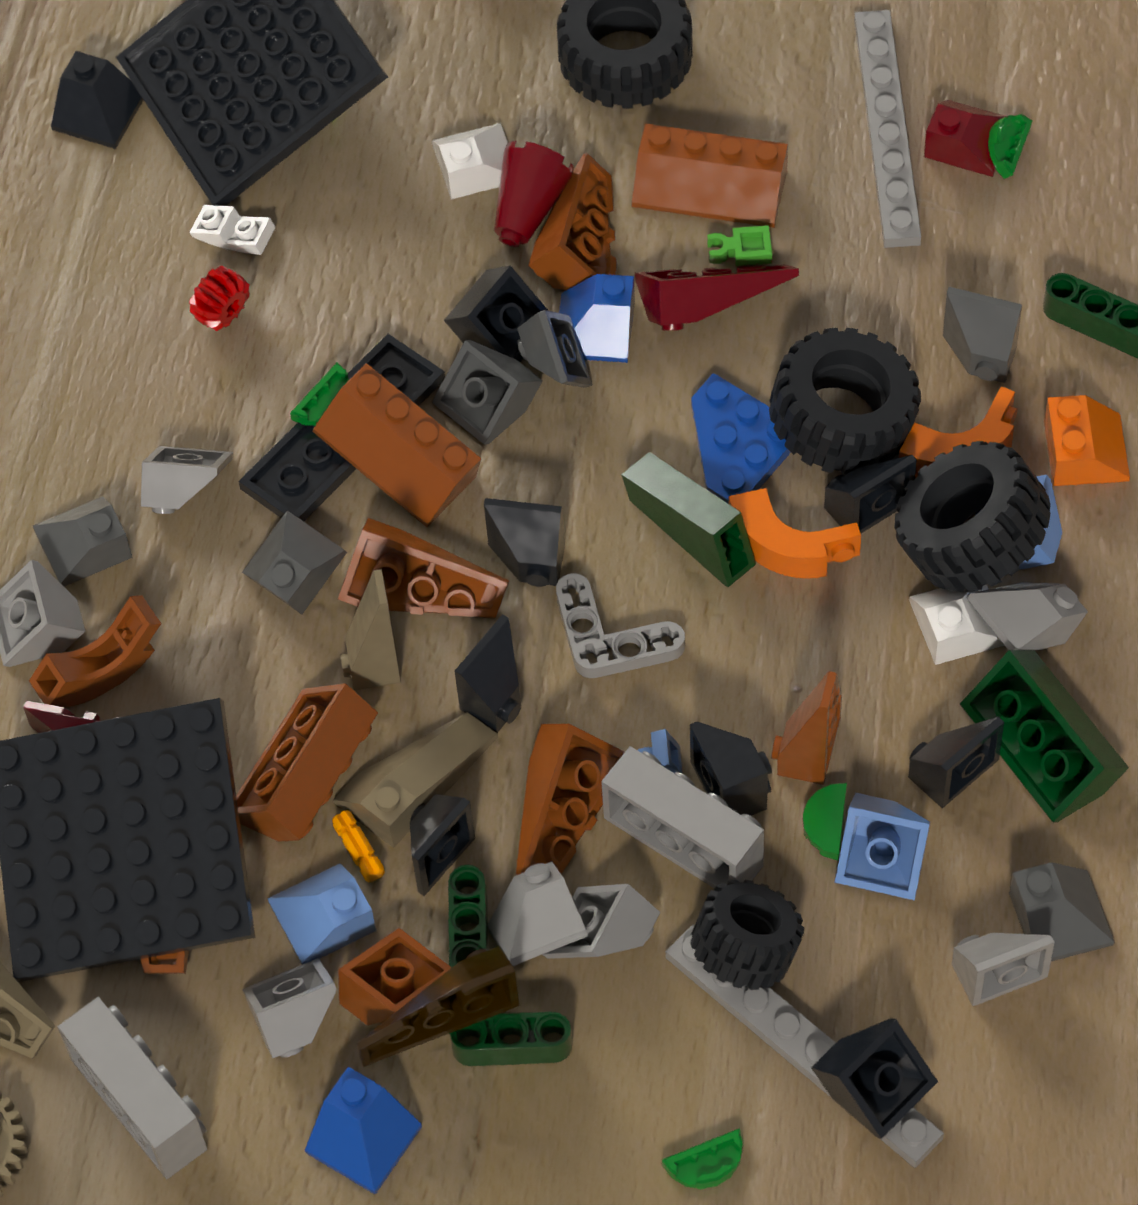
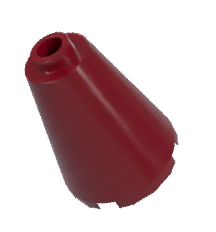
(527, 190)

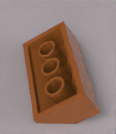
(710, 175)
(397, 445)
(304, 761)

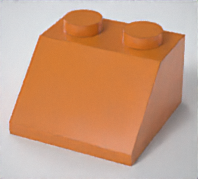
(1084, 442)

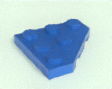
(734, 439)

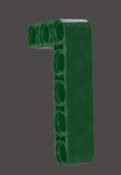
(1077, 309)
(529, 1026)

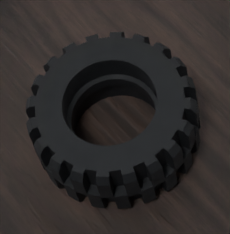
(631, 74)
(853, 364)
(991, 542)

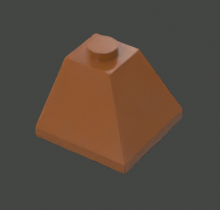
(387, 977)

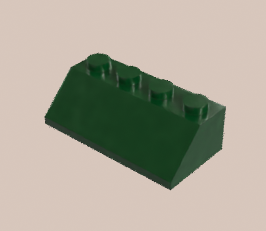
(1045, 734)

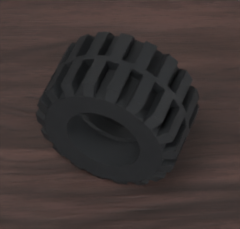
(747, 934)

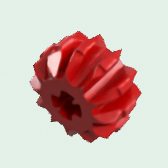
(219, 298)

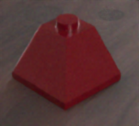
(960, 137)

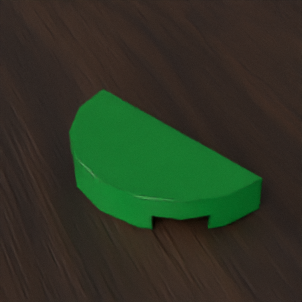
(1007, 142)
(320, 397)
(824, 819)
(706, 1163)

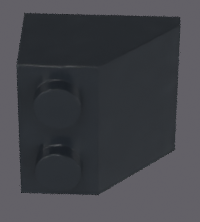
(495, 310)
(730, 768)

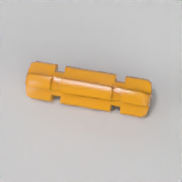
(358, 846)

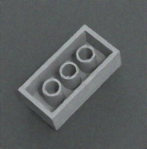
(681, 820)
(134, 1087)

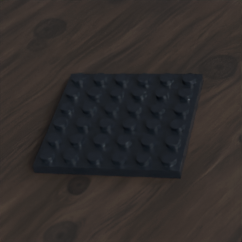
(248, 83)
(121, 841)

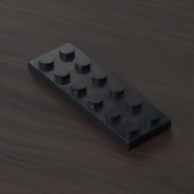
(306, 470)

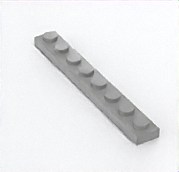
(887, 129)
(795, 1041)

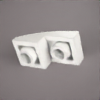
(228, 230)

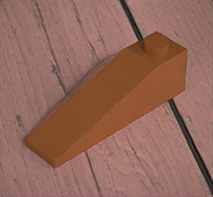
(562, 793)

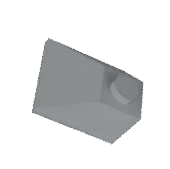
(177, 474)
(1030, 613)
(36, 616)
(536, 915)
(614, 920)
(1001, 963)
(291, 1007)

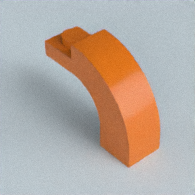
(995, 427)
(791, 550)

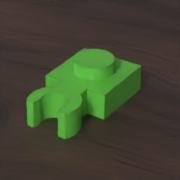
(746, 245)

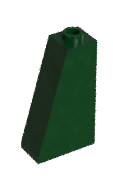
(691, 517)

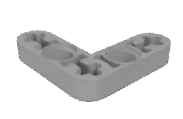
(597, 643)

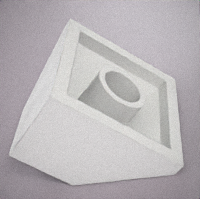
(471, 160)
(952, 625)

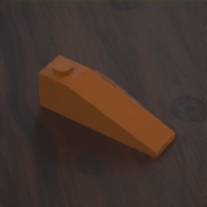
(577, 231)
(420, 575)
(810, 734)

